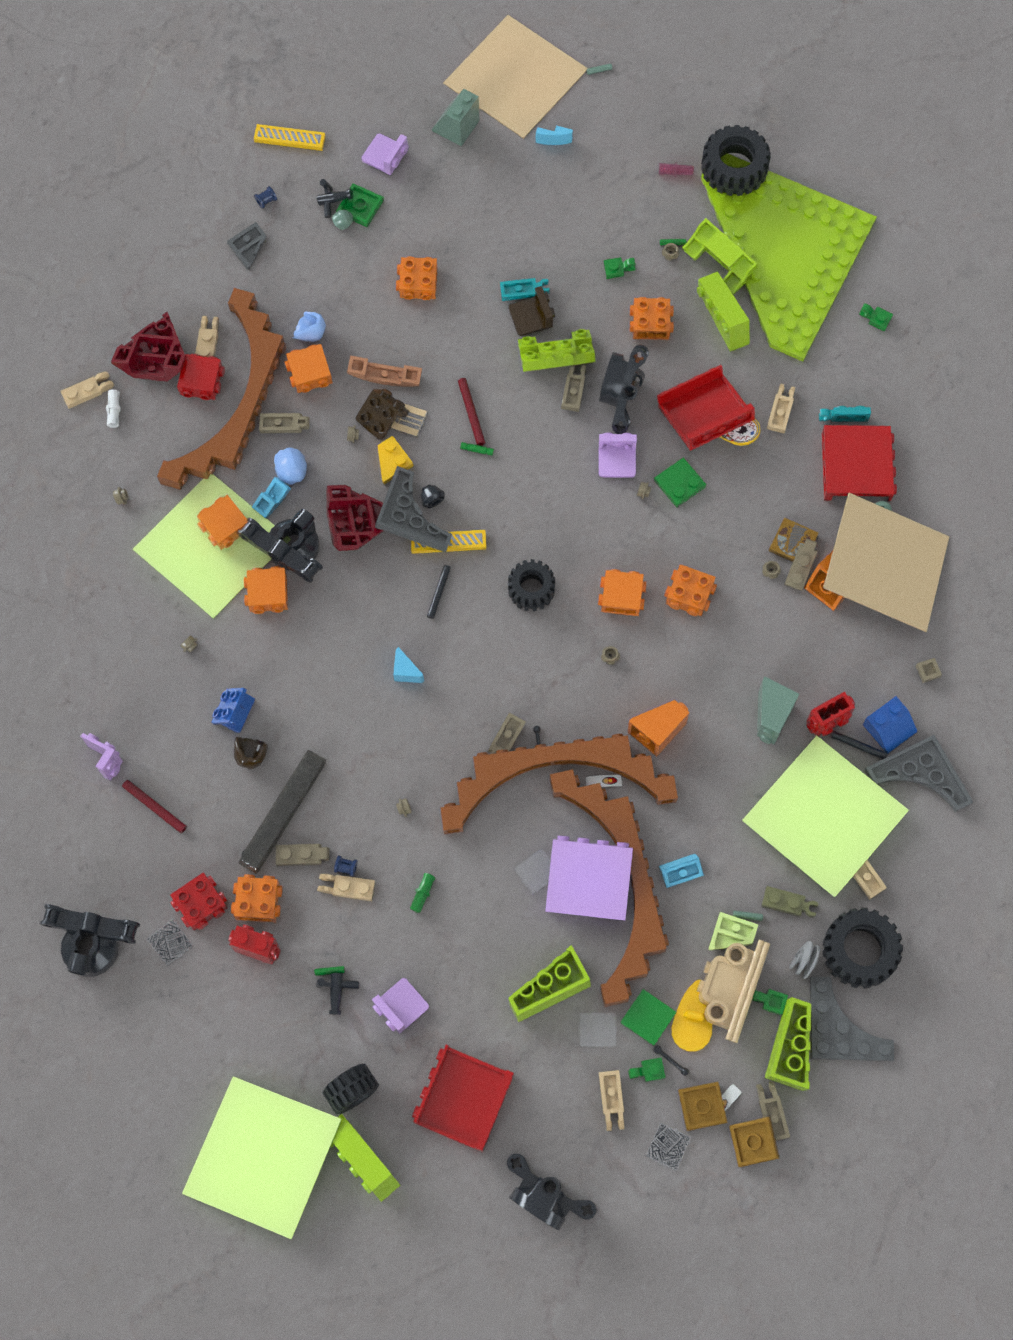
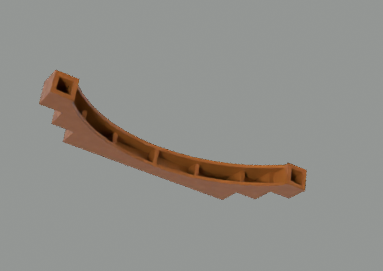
(228, 444)
(600, 752)
(618, 821)

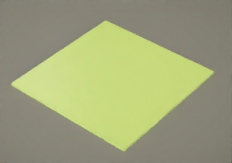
(190, 560)
(825, 816)
(262, 1157)

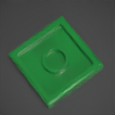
(363, 205)
(648, 1017)

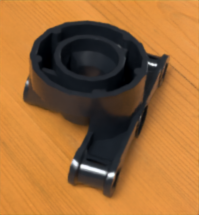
(620, 384)
(300, 555)
(80, 925)
(539, 1201)

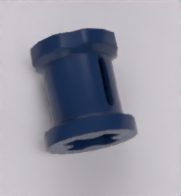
(265, 197)
(345, 866)

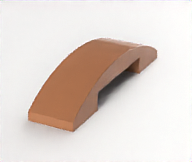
(384, 374)

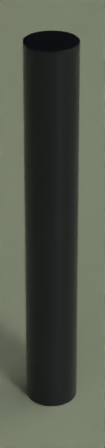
(438, 592)
(859, 745)

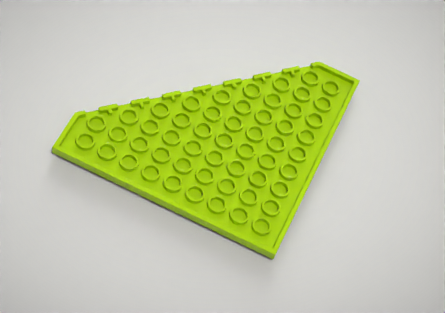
(801, 251)

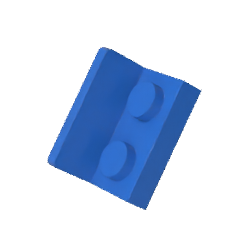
(233, 709)

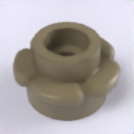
(670, 247)
(353, 434)
(644, 490)
(120, 496)
(771, 565)
(189, 644)
(610, 650)
(403, 807)

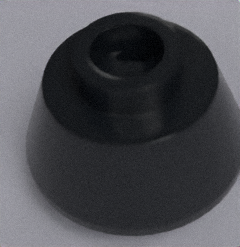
(432, 496)

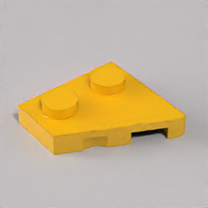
(390, 457)

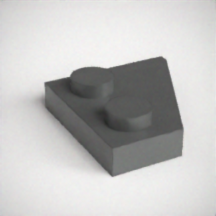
(248, 244)

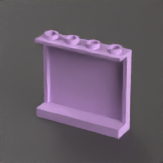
(589, 878)

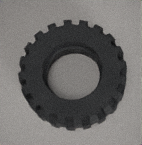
(740, 141)
(876, 926)

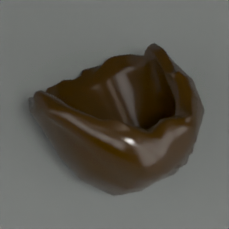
(249, 752)

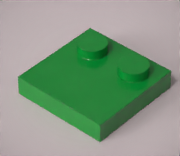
(680, 482)

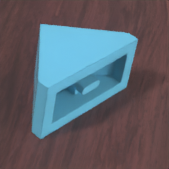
(405, 669)

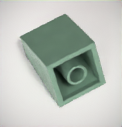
(459, 118)
(774, 709)

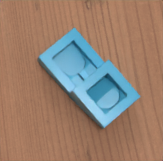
(558, 137)
(271, 498)

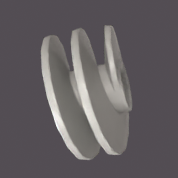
(807, 957)

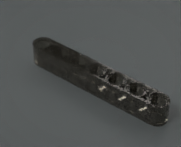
(282, 811)

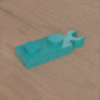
(521, 288)
(846, 414)

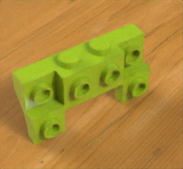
(724, 251)
(556, 353)

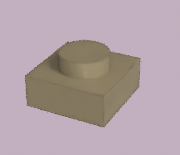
(928, 670)

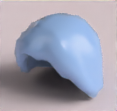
(310, 327)
(290, 465)

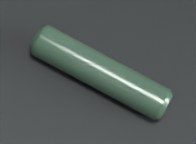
(599, 69)
(748, 915)

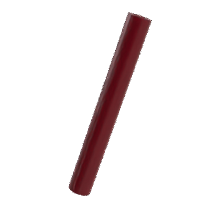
(471, 411)
(154, 806)

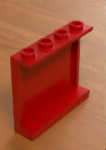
(704, 408)
(858, 461)
(462, 1098)

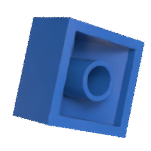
(890, 725)

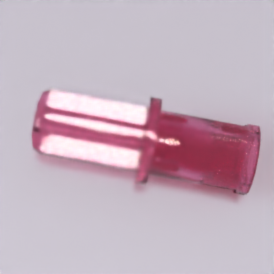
(673, 169)

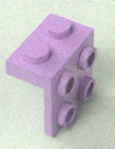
(385, 153)
(617, 455)
(110, 761)
(400, 1005)

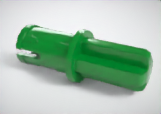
(422, 892)

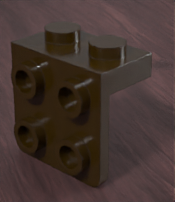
(532, 314)
(380, 412)

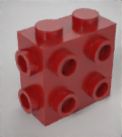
(200, 377)
(831, 714)
(199, 902)
(254, 944)

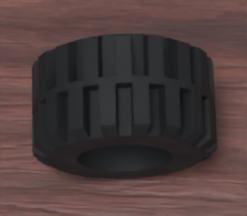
(536, 571)
(350, 1088)

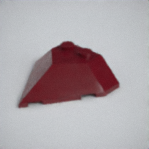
(152, 352)
(351, 517)

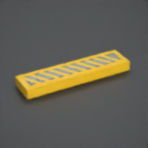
(289, 137)
(459, 542)

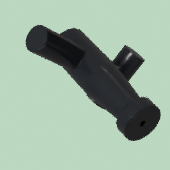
(331, 197)
(336, 986)

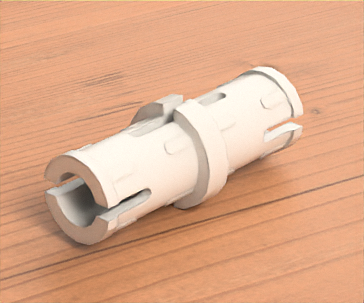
(113, 408)

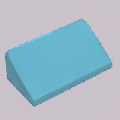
(681, 870)

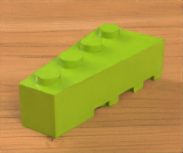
(725, 311)
(550, 986)
(791, 1047)
(363, 1161)

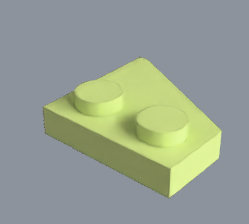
(732, 930)

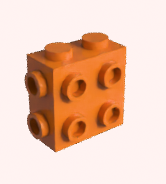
(417, 278)
(651, 318)
(308, 368)
(221, 522)
(266, 590)
(690, 590)
(622, 592)
(256, 898)

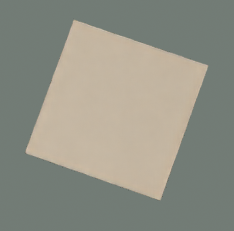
(516, 76)
(886, 562)

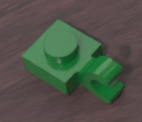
(616, 268)
(878, 318)
(772, 1000)
(651, 1070)

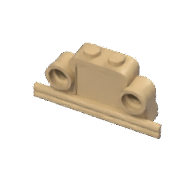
(731, 986)

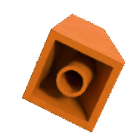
(816, 584)
(659, 726)

